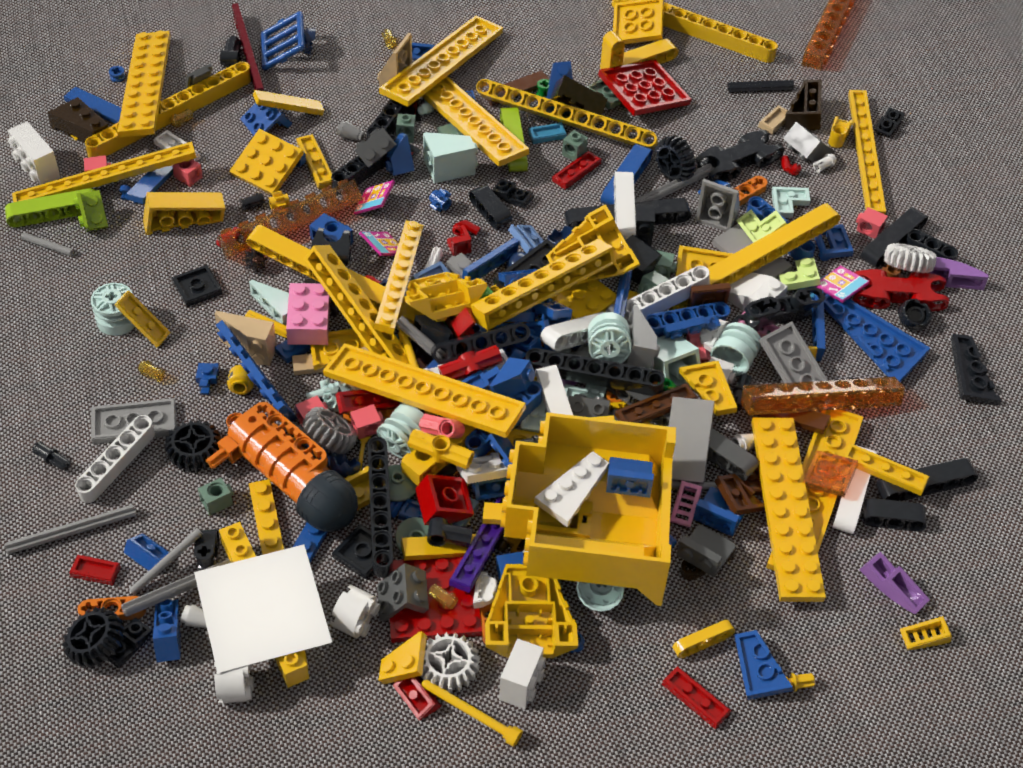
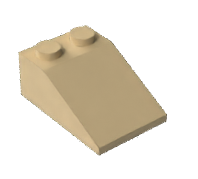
(398, 61)
(254, 334)

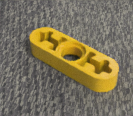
(703, 639)

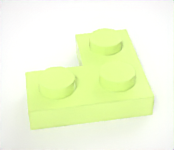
(758, 229)
(805, 276)

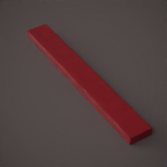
(246, 46)

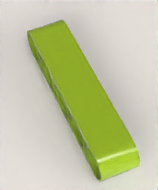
(511, 120)
(43, 209)

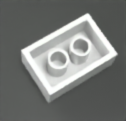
(33, 154)

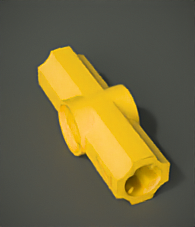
(440, 449)

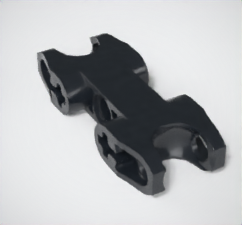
(749, 150)
(341, 248)
(783, 310)

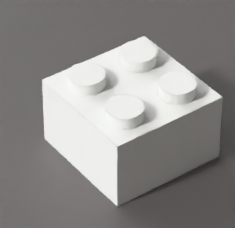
(522, 674)

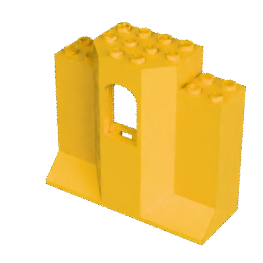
(623, 534)

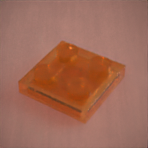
(830, 473)

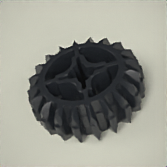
(675, 158)
(180, 444)
(93, 637)

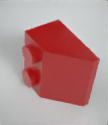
(444, 498)

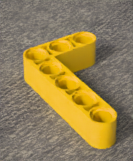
(614, 55)

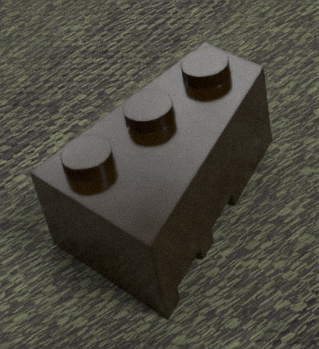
(578, 96)
(806, 106)
(76, 119)

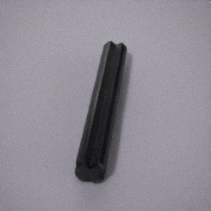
(750, 86)

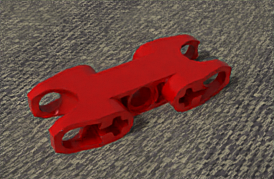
(887, 290)

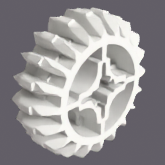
(910, 258)
(459, 670)

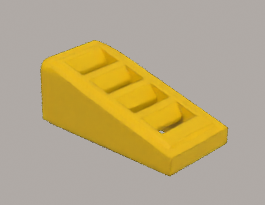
(937, 623)

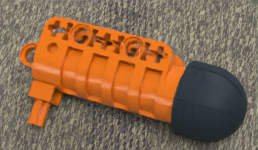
(319, 493)

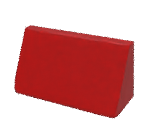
(417, 698)

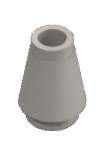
(350, 131)

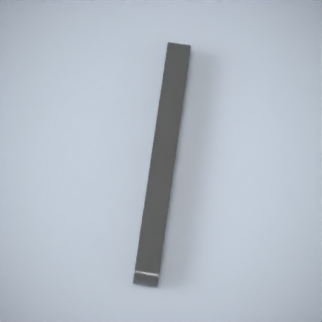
(721, 449)

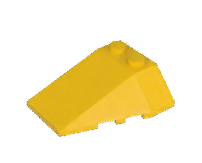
(602, 226)
(443, 294)
(530, 611)

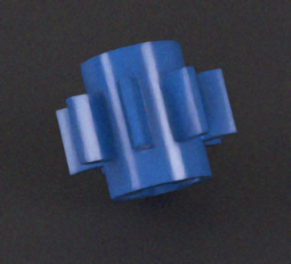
(440, 200)

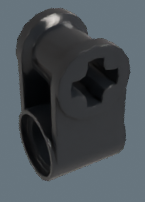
(207, 548)

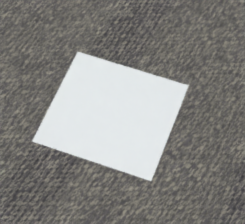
(262, 608)

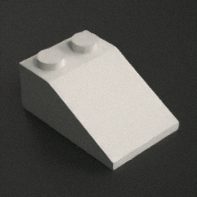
(755, 287)

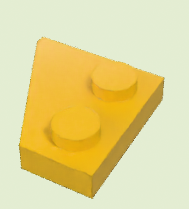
(404, 661)

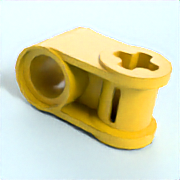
(839, 132)

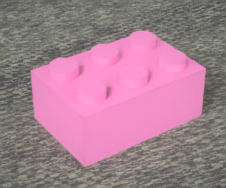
(308, 314)

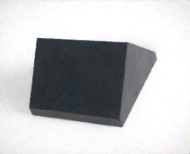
(646, 256)

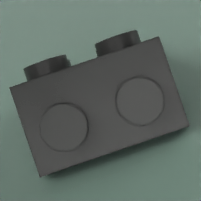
(375, 147)
(588, 406)
(705, 550)
(402, 589)

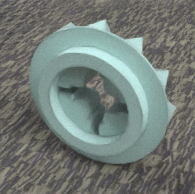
(329, 394)

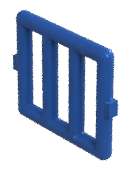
(265, 42)

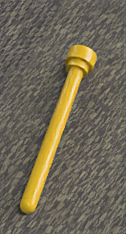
(510, 734)

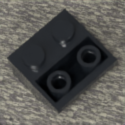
(435, 331)

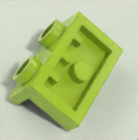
(91, 209)

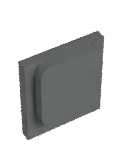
(198, 75)

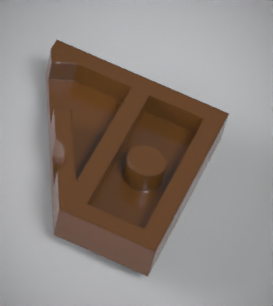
(738, 495)

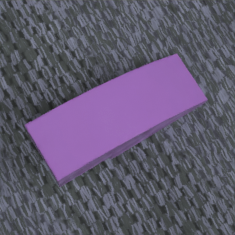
(960, 274)
(894, 583)

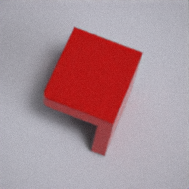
(460, 243)
(463, 323)

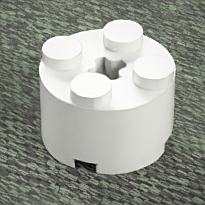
(354, 612)
(234, 685)

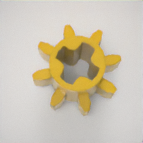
(279, 200)

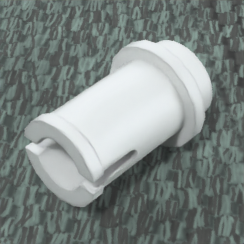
(828, 161)

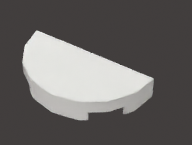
(709, 338)
(484, 590)

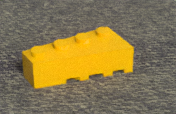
(181, 209)

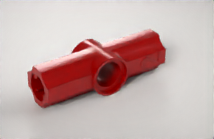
(471, 362)

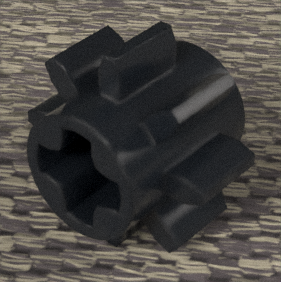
(249, 260)

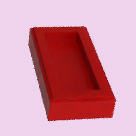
(95, 570)

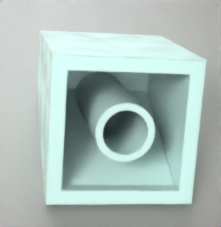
(449, 156)
(675, 354)

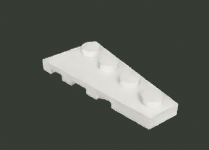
(569, 491)

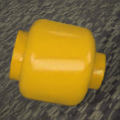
(238, 380)

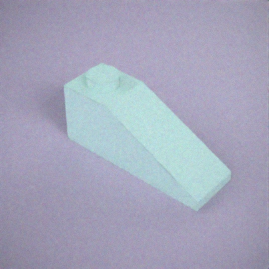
(271, 299)

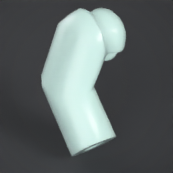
(426, 108)
(323, 383)

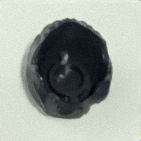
(914, 314)

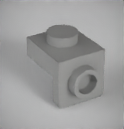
(458, 263)

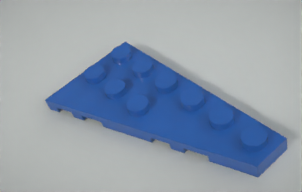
(884, 343)
(256, 374)

